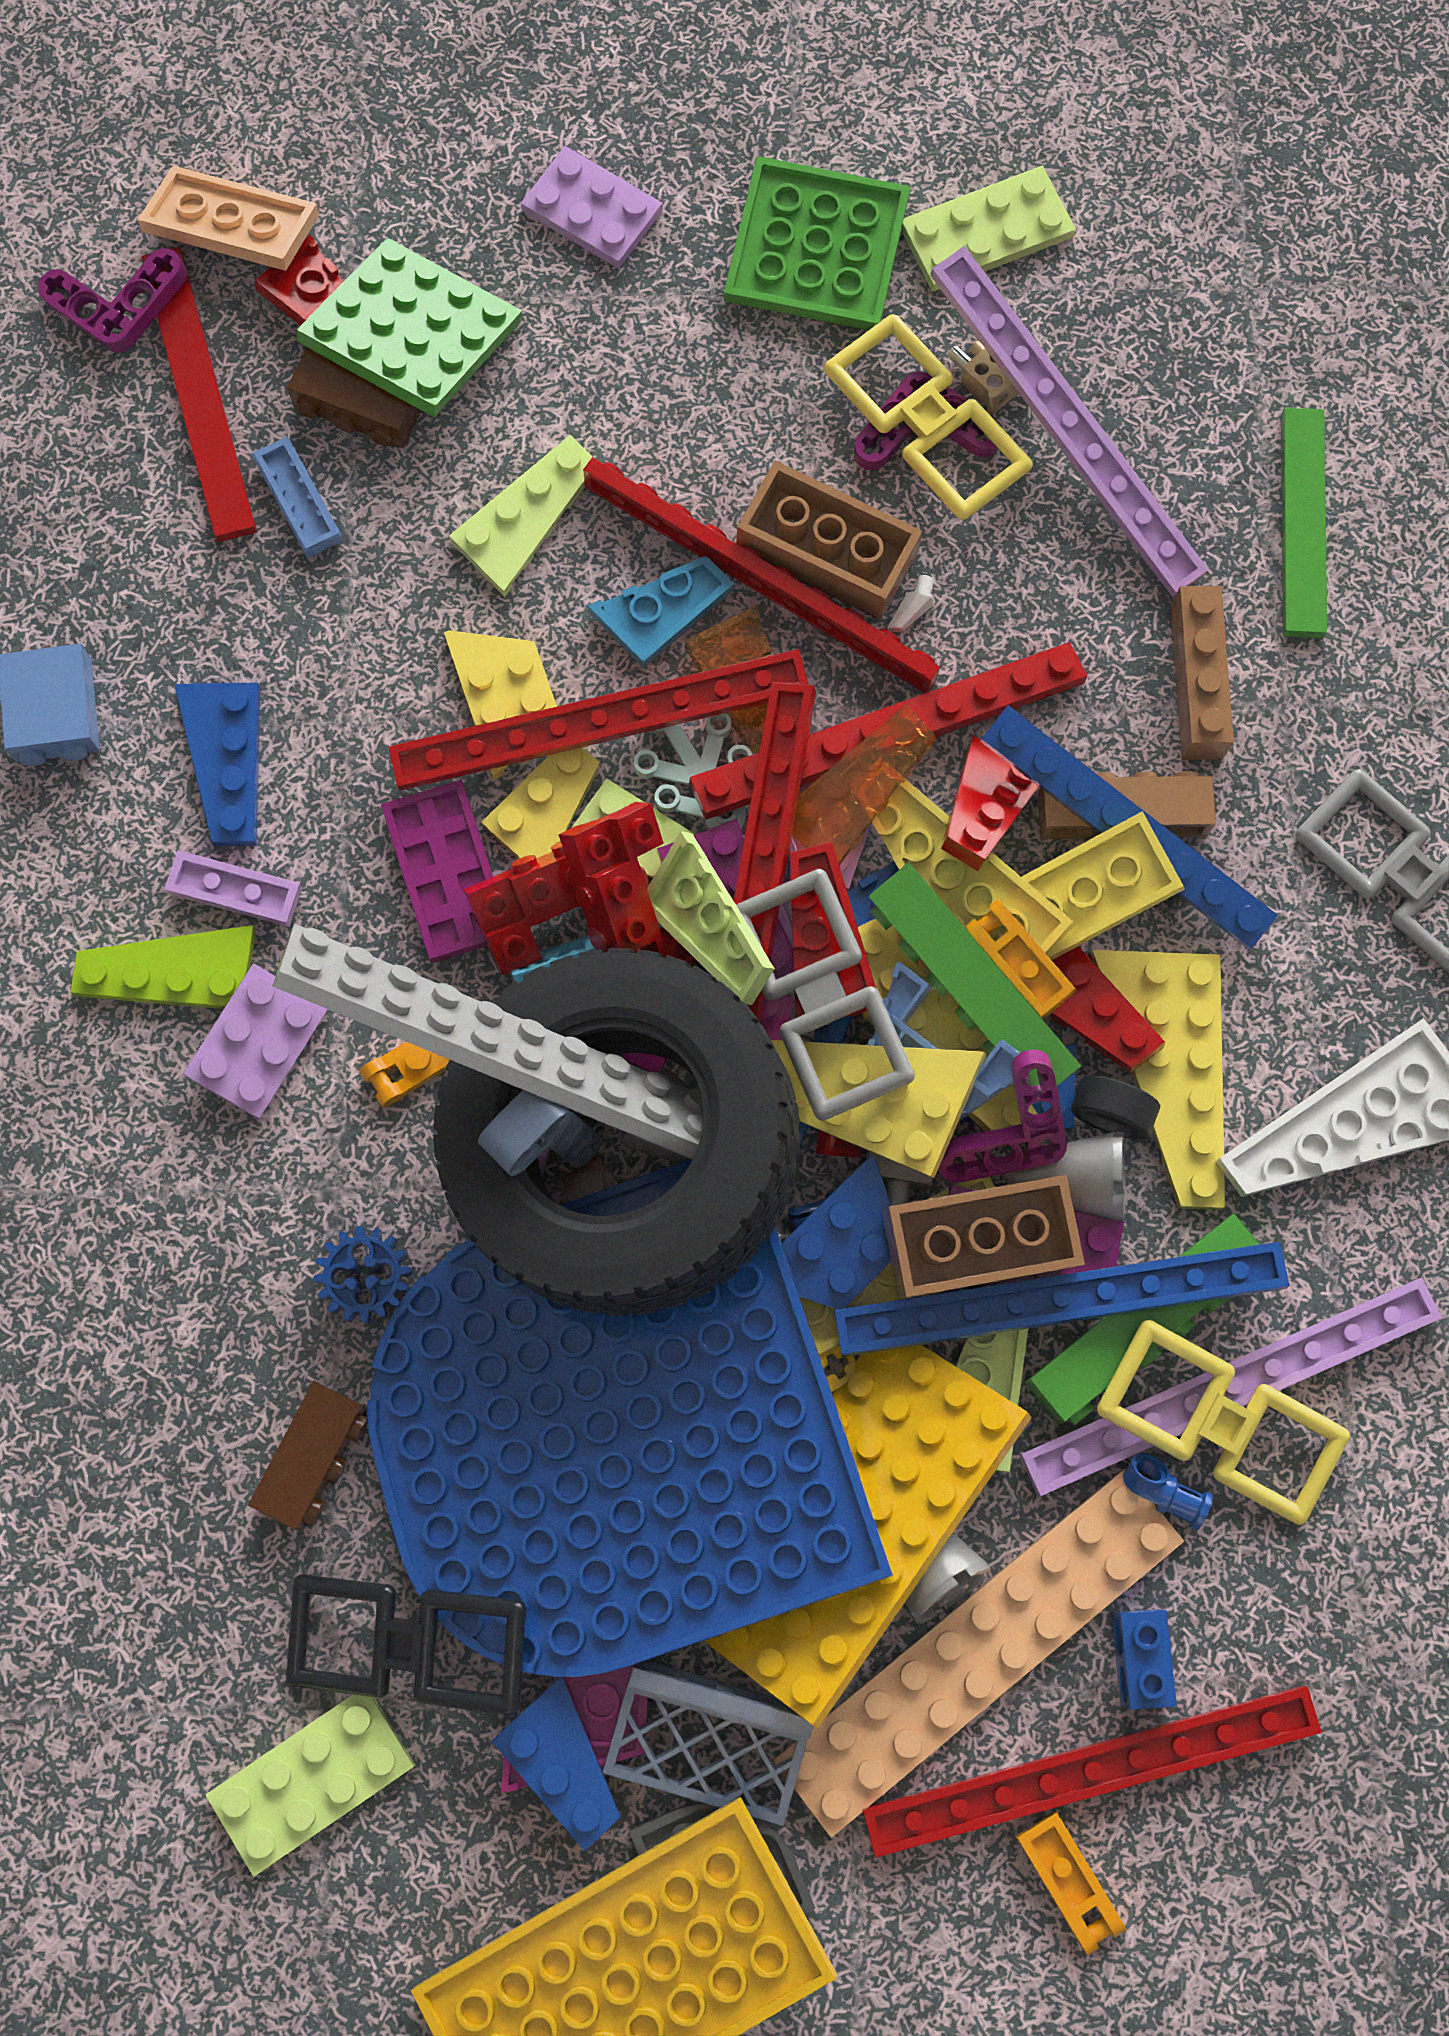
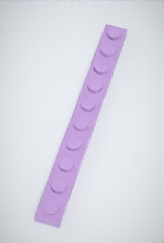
(1068, 421)
(1275, 1365)

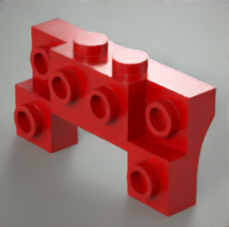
(611, 882)
(521, 899)

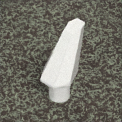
(913, 605)

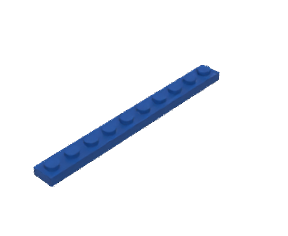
(1061, 1299)

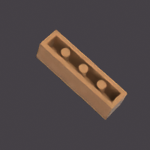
(1201, 673)
(1177, 802)

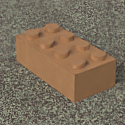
(829, 539)
(982, 1236)

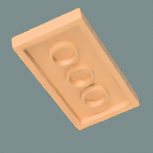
(228, 217)

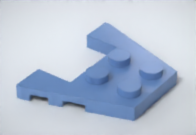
(904, 998)

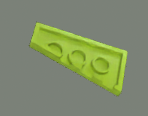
(171, 970)

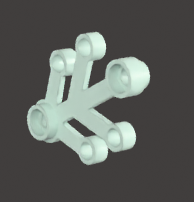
(692, 766)

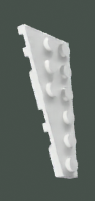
(1366, 1114)

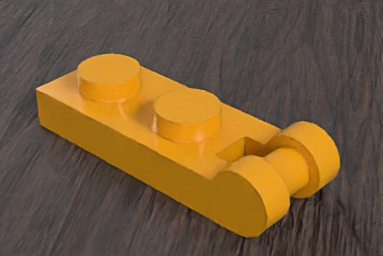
(1022, 960)
(414, 1063)
(1070, 1881)

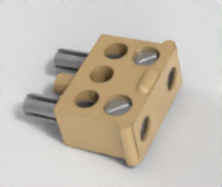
(983, 377)

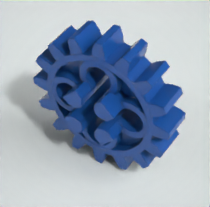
(343, 1258)

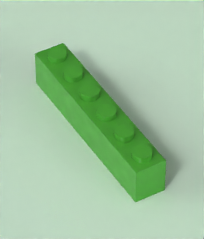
(965, 971)
(1090, 1362)

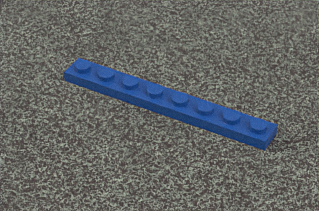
(1105, 807)

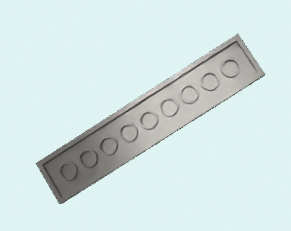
(489, 1040)

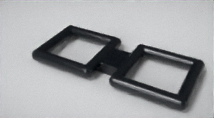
(406, 1644)

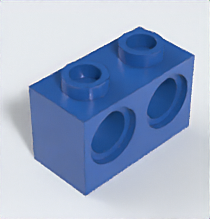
(1143, 1659)

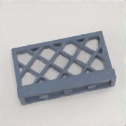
(717, 1700)

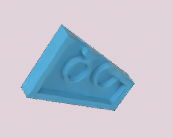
(660, 612)

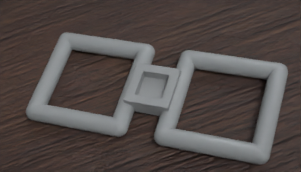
(1404, 869)
(826, 1000)

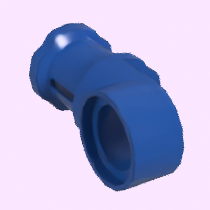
(1166, 1491)

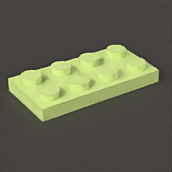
(992, 223)
(309, 1781)

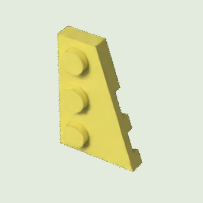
(543, 804)

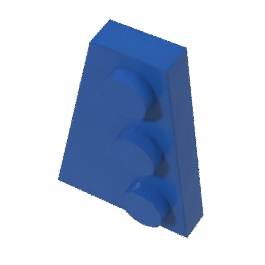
(559, 1764)

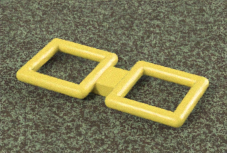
(928, 416)
(1223, 1422)

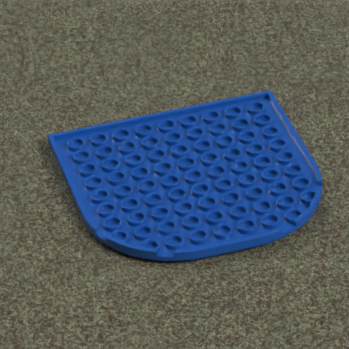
(615, 1467)

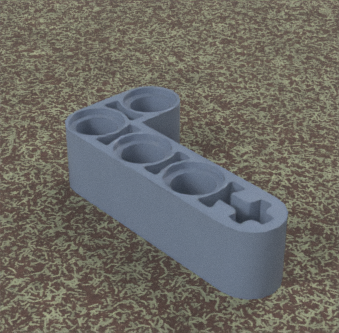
(531, 1126)

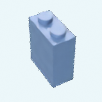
(48, 704)

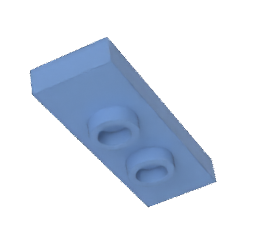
(297, 497)

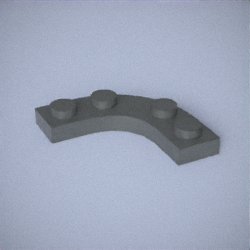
(672, 1822)

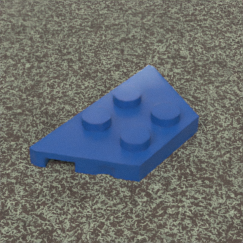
(842, 1240)

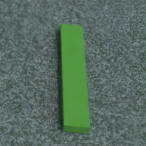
(1303, 523)

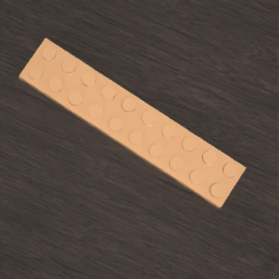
(979, 1651)

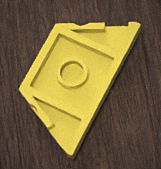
(499, 677)

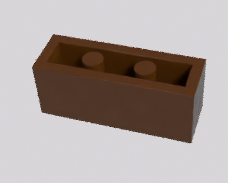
(350, 401)
(309, 1457)

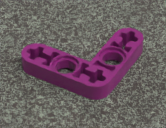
(109, 314)
(896, 437)
(1031, 1130)

